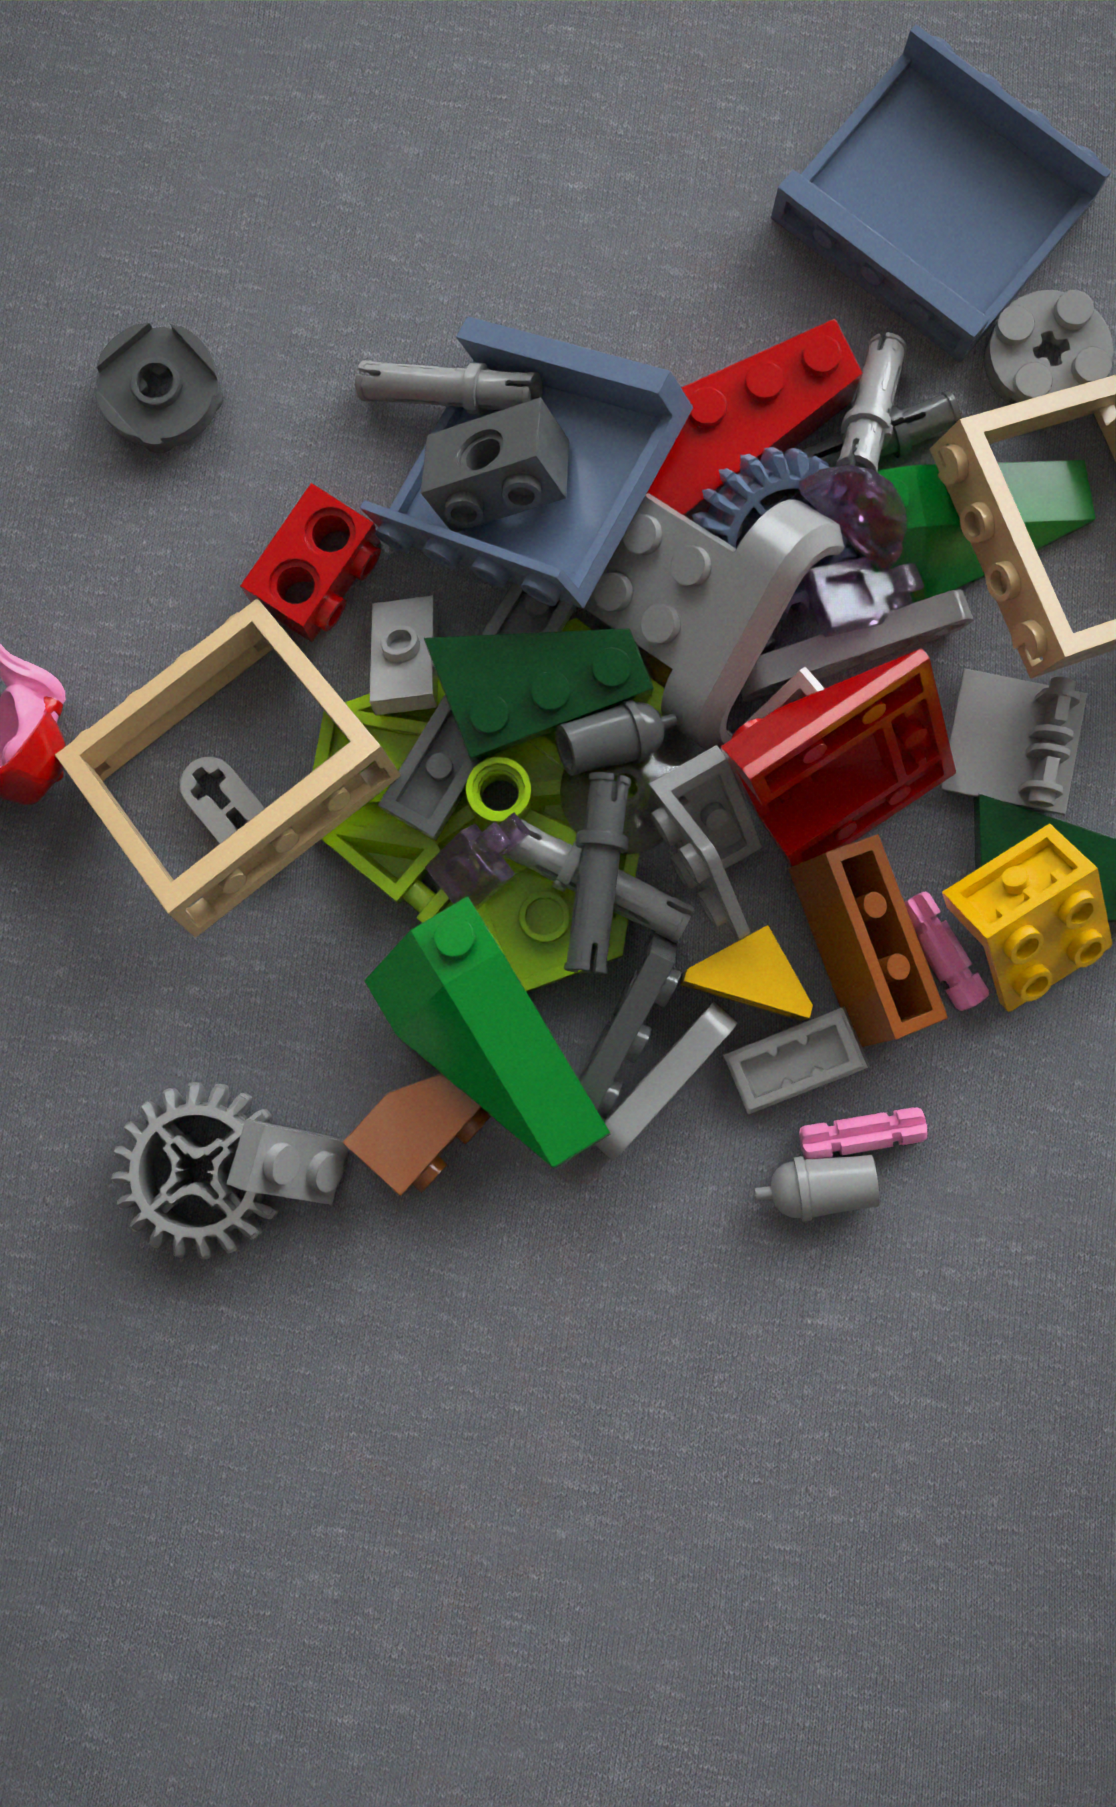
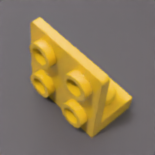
(1034, 914)

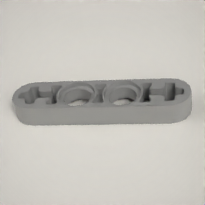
(833, 654)

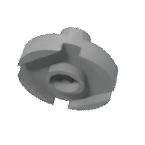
(1054, 317)

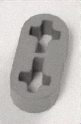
(207, 810)

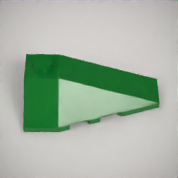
(1048, 494)
(473, 1021)

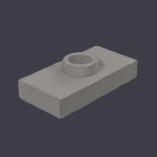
(400, 663)
(796, 1060)

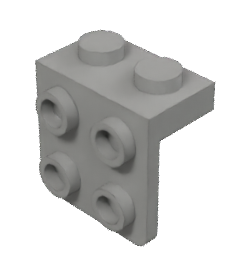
(711, 830)

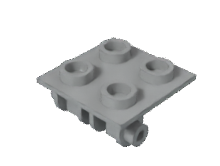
(1016, 740)

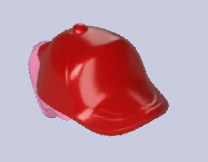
(29, 730)

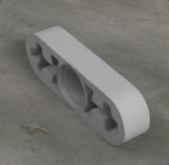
(665, 1079)

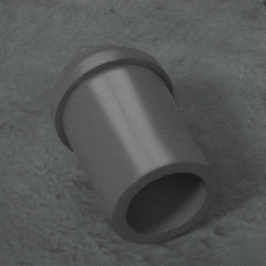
(612, 737)

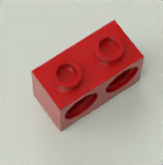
(296, 558)

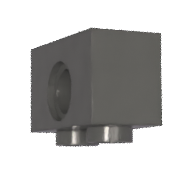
(496, 466)

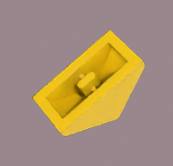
(753, 974)

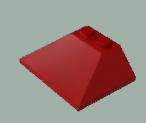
(844, 757)

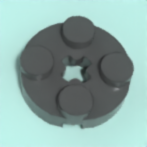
(164, 420)

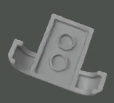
(706, 602)

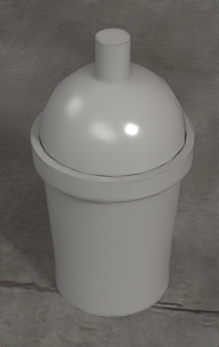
(822, 1186)

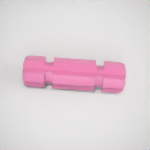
(945, 953)
(863, 1133)

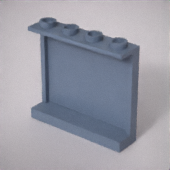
(941, 194)
(619, 433)

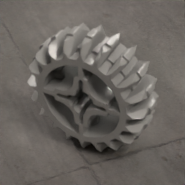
(180, 1149)

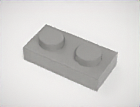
(287, 1162)

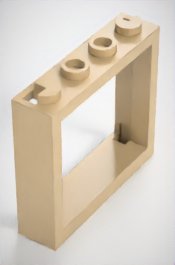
(998, 532)
(277, 832)

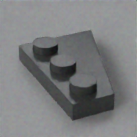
(627, 1032)

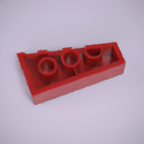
(754, 405)

